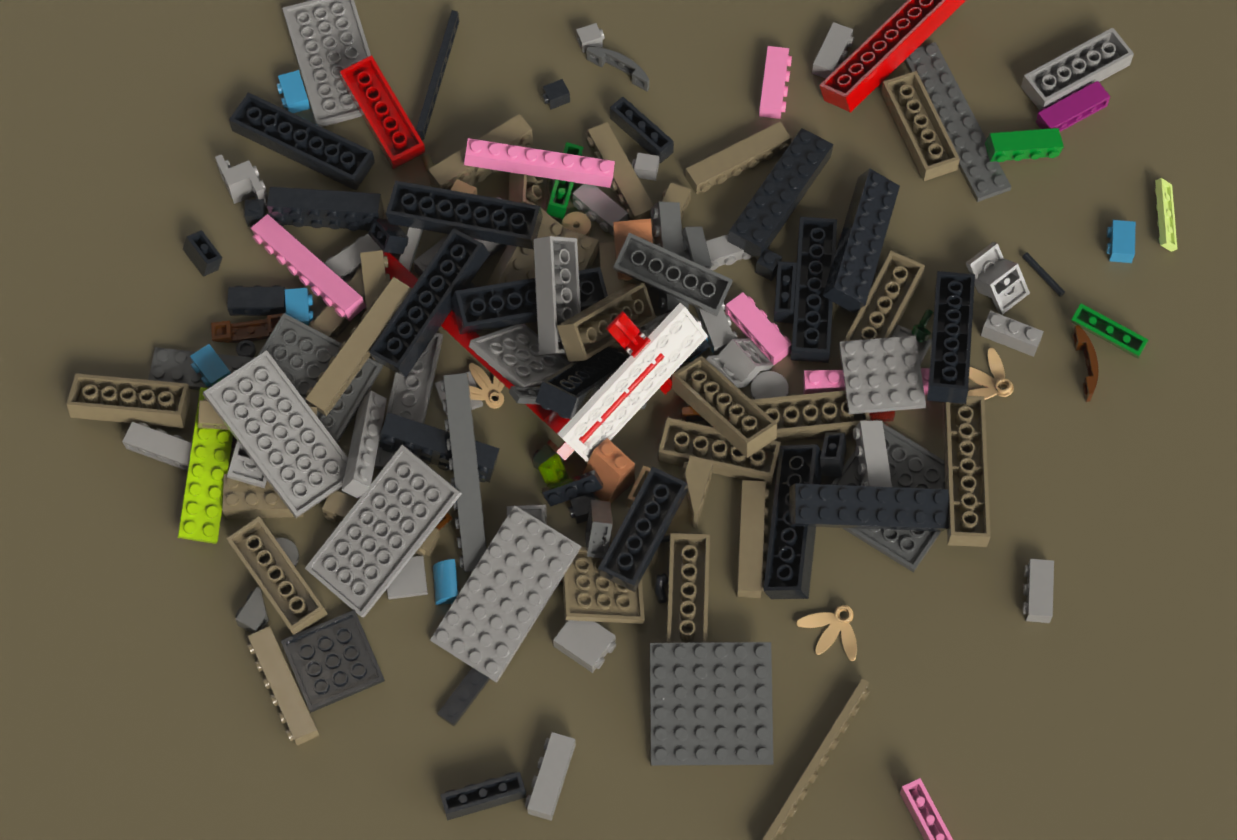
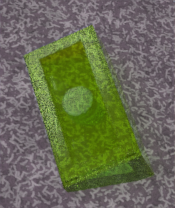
(553, 470)

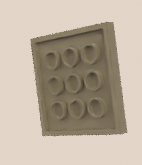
(597, 598)

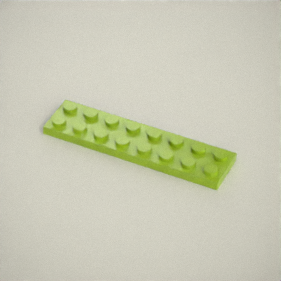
(205, 482)

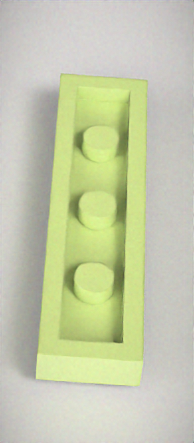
(1166, 214)

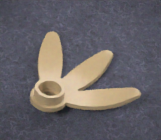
(993, 385)
(488, 389)
(831, 633)

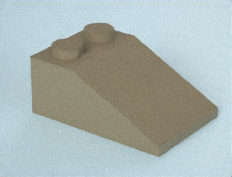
(697, 474)

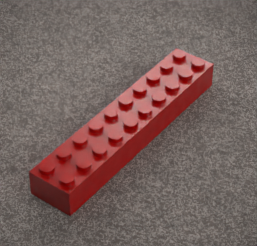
(885, 51)

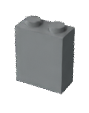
(585, 643)

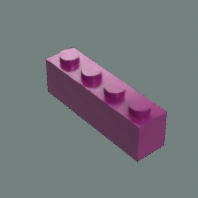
(1074, 107)

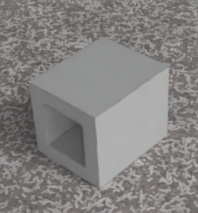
(590, 37)
(646, 166)

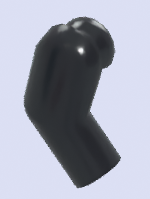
(659, 589)

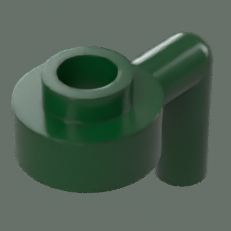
(921, 333)

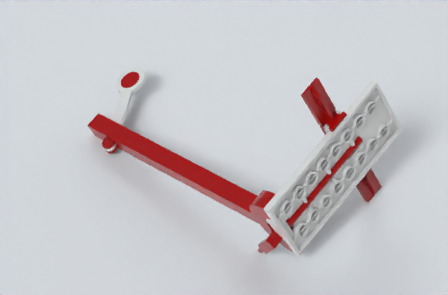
(622, 395)

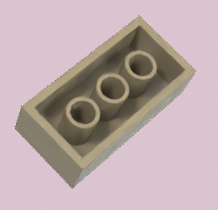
(250, 501)

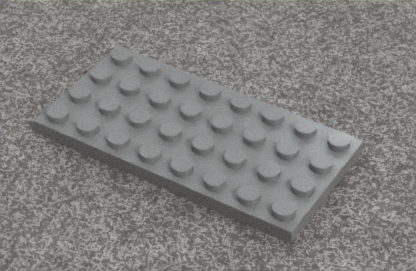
(325, 41)
(279, 433)
(383, 531)
(505, 593)

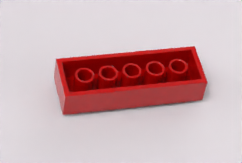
(382, 112)

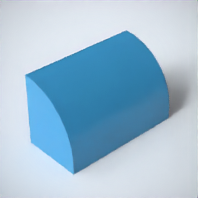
(445, 582)

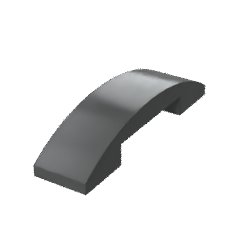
(601, 56)

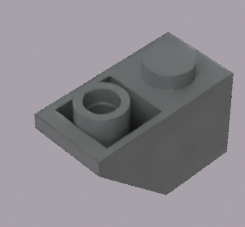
(253, 615)

